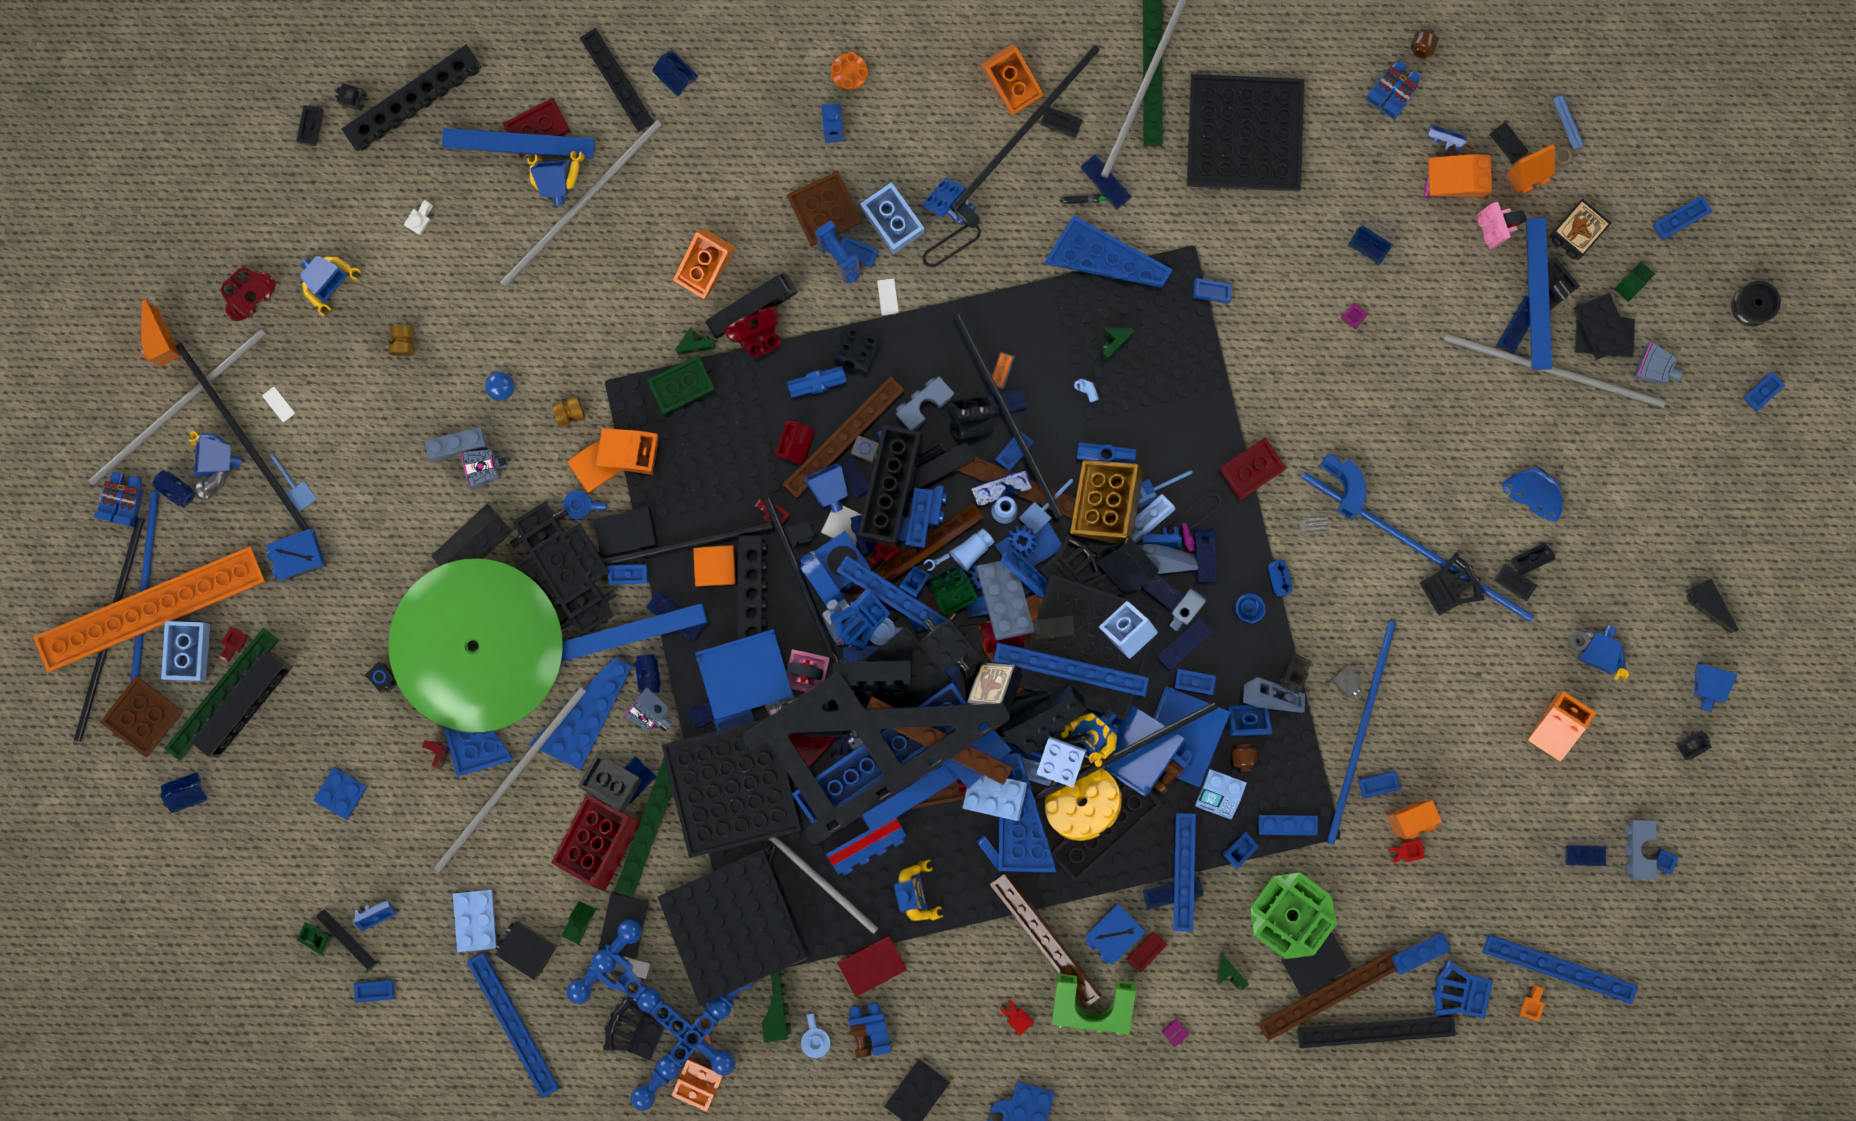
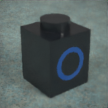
(381, 677)

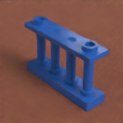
(829, 243)

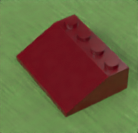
(595, 843)

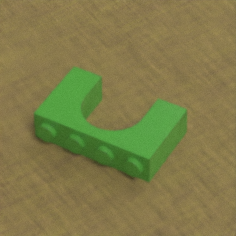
(1114, 1019)

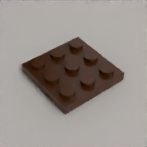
(822, 202)
(141, 716)

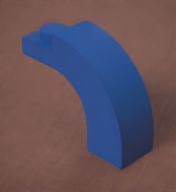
(1352, 482)
(819, 578)

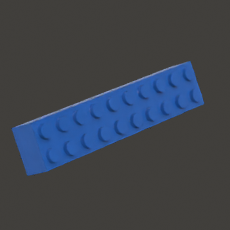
(858, 768)

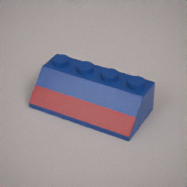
(865, 845)

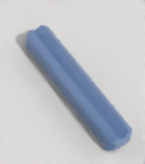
(1568, 122)

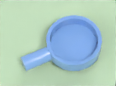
(884, 632)
(815, 1041)

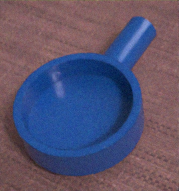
(580, 505)

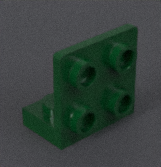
(952, 590)

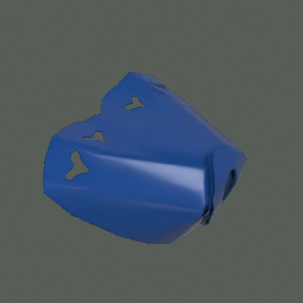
(1537, 489)

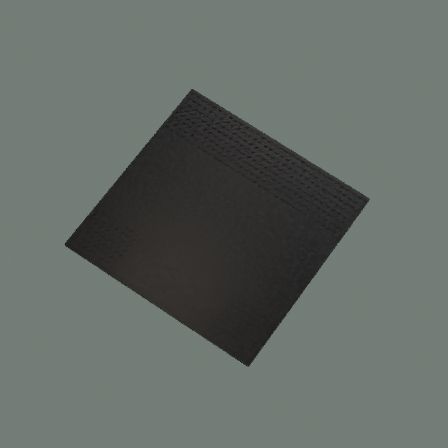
(1155, 395)

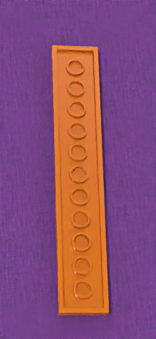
(149, 609)

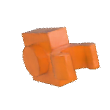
(1533, 1007)

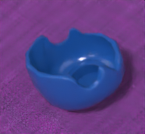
(499, 386)
(1250, 608)

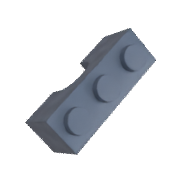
(935, 391)
(446, 446)
(1638, 833)

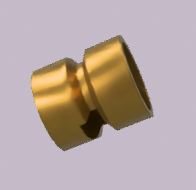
(401, 340)
(568, 411)

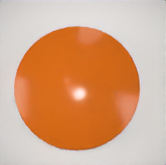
(849, 71)

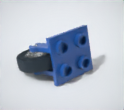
(944, 197)

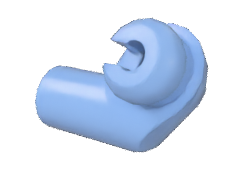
(1087, 387)

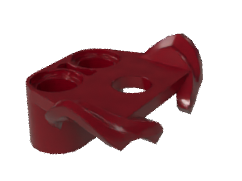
(237, 306)
(756, 339)

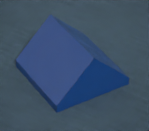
(1249, 721)

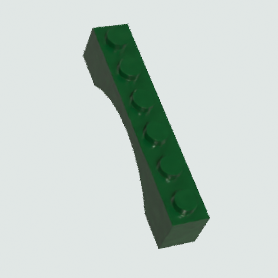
(775, 1022)

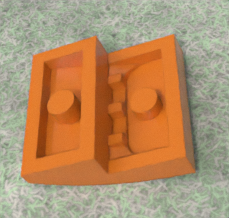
(587, 472)
(715, 566)
(697, 1084)

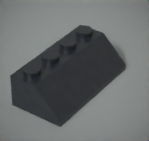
(474, 538)

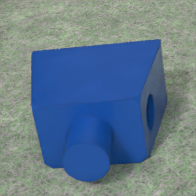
(832, 123)
(828, 487)
(1712, 685)

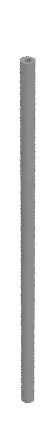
(1143, 88)
(579, 205)
(1556, 371)
(176, 407)
(510, 779)
(824, 884)

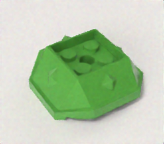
(1313, 918)

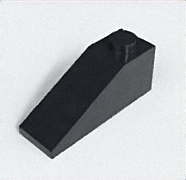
(1709, 602)

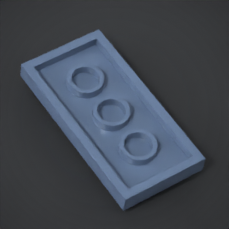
(1004, 601)

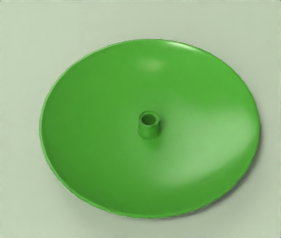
(515, 638)

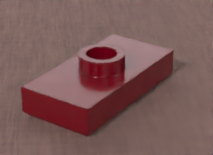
(1146, 951)

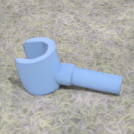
(937, 561)

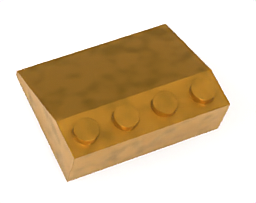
(1107, 500)

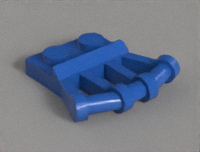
(866, 608)
(1474, 996)

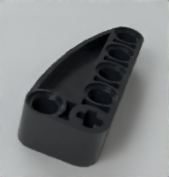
(770, 293)

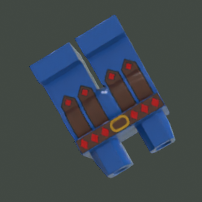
(1398, 85)
(120, 502)

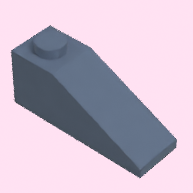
(1169, 559)
(1272, 696)

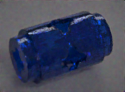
(180, 494)
(644, 665)

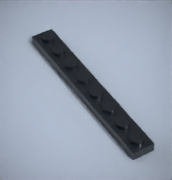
(1376, 1032)

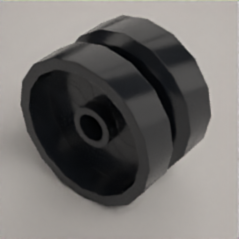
(1755, 303)

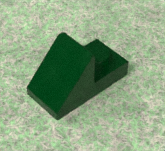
(1634, 281)
(1119, 337)
(689, 345)
(578, 922)
(314, 938)
(1226, 969)

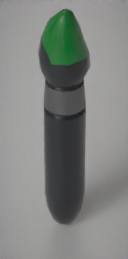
(1083, 199)

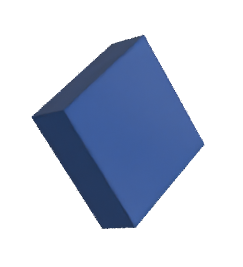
(1666, 861)

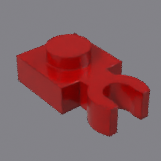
(1410, 851)
(1018, 1019)

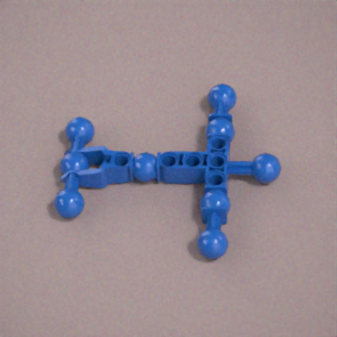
(649, 1000)

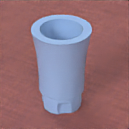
(1001, 516)
(971, 549)

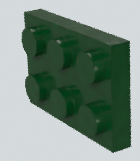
(681, 385)

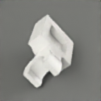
(417, 220)

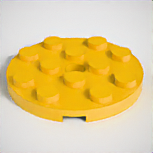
(1088, 820)

